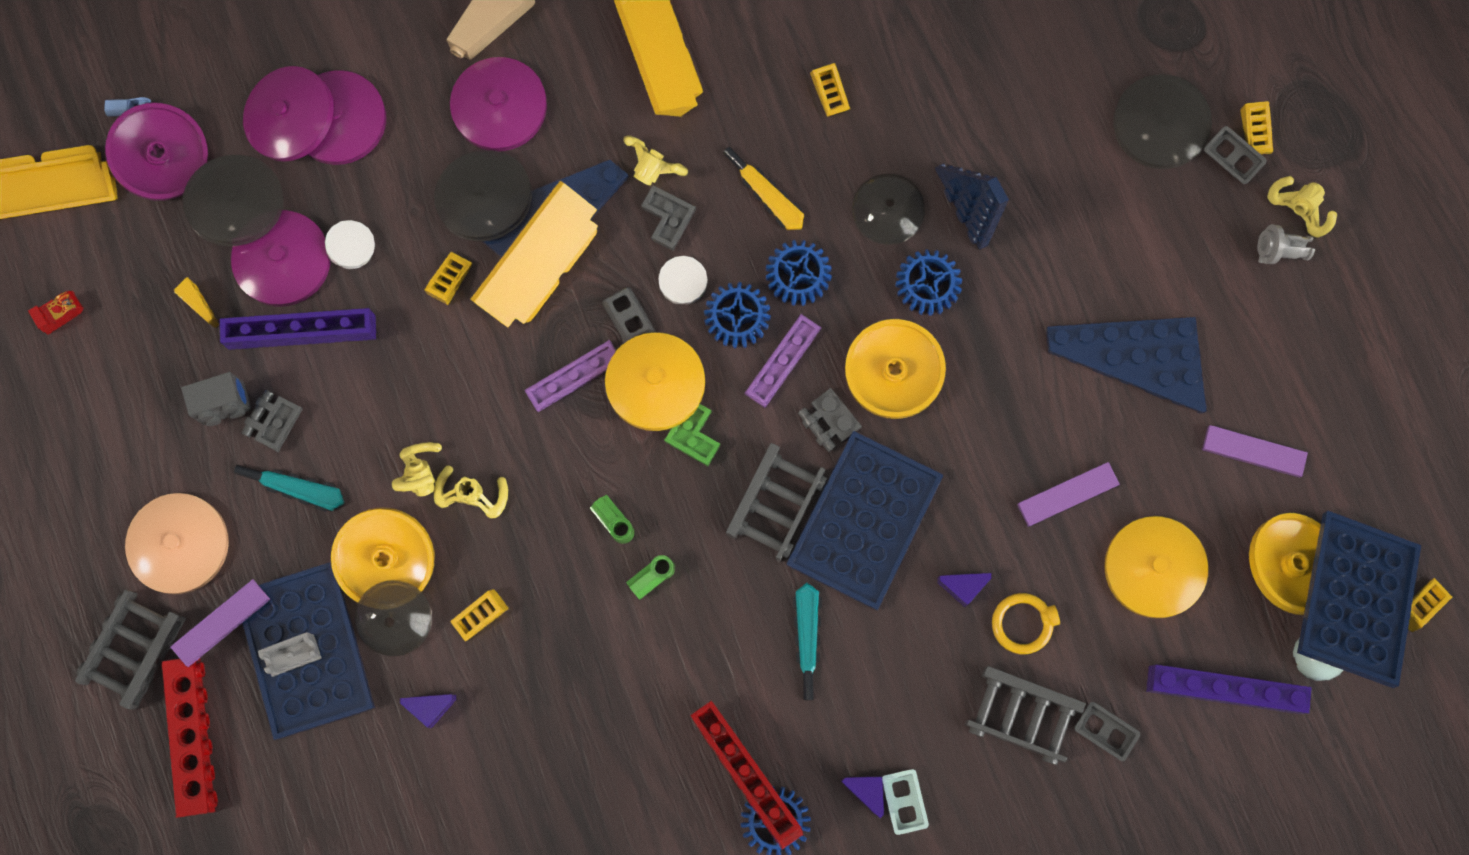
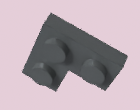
(674, 216)

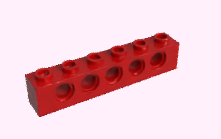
(180, 749)
(747, 775)

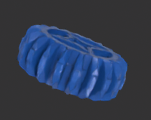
(923, 264)
(791, 267)
(727, 315)
(752, 824)

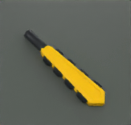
(776, 202)

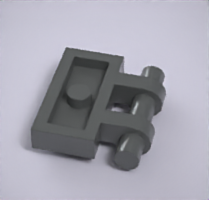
(835, 415)
(276, 425)

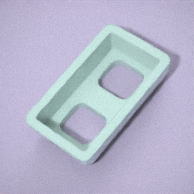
(913, 799)

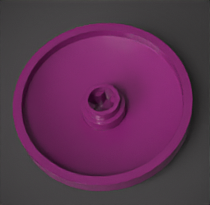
(498, 104)
(288, 113)
(356, 120)
(155, 150)
(284, 263)

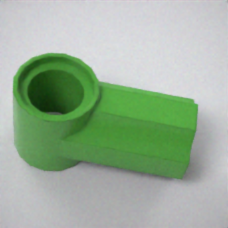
(612, 518)
(649, 578)

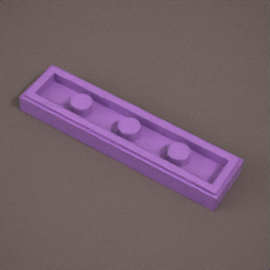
(783, 361)
(571, 377)
(1254, 451)
(1068, 494)
(220, 623)

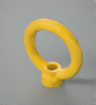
(1049, 618)

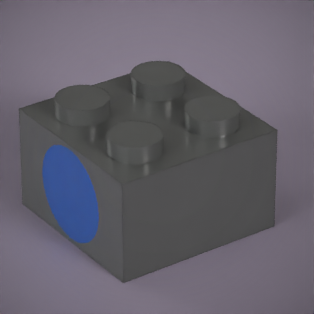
(216, 399)

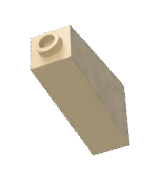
(484, 23)

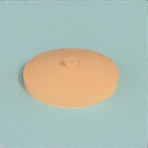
(176, 543)

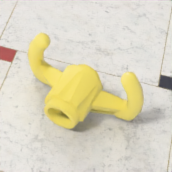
(651, 162)
(1304, 204)
(417, 473)
(461, 488)

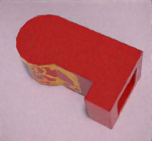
(56, 312)

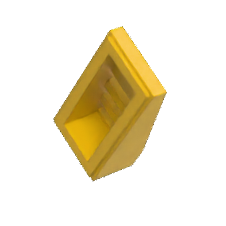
(835, 78)
(1265, 119)
(431, 288)
(192, 296)
(497, 603)
(1417, 619)

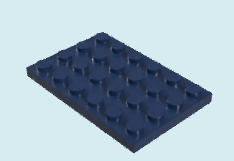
(864, 520)
(1359, 599)
(321, 689)

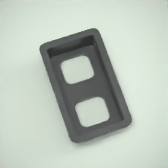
(1242, 148)
(620, 318)
(1109, 723)

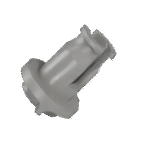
(1276, 244)

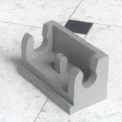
(290, 654)

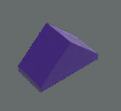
(964, 586)
(428, 708)
(867, 790)

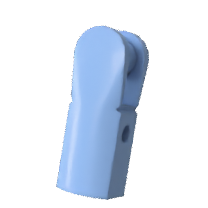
(116, 107)

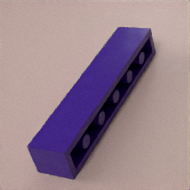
(298, 329)
(1229, 689)

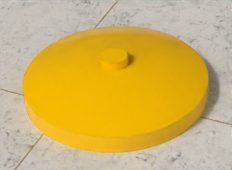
(895, 368)
(655, 381)
(380, 548)
(1284, 559)
(1156, 567)

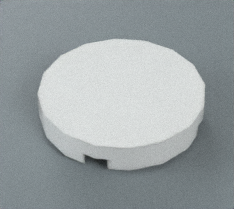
(349, 244)
(683, 280)

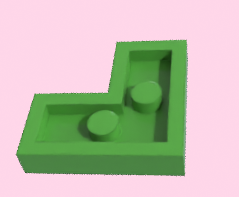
(690, 440)

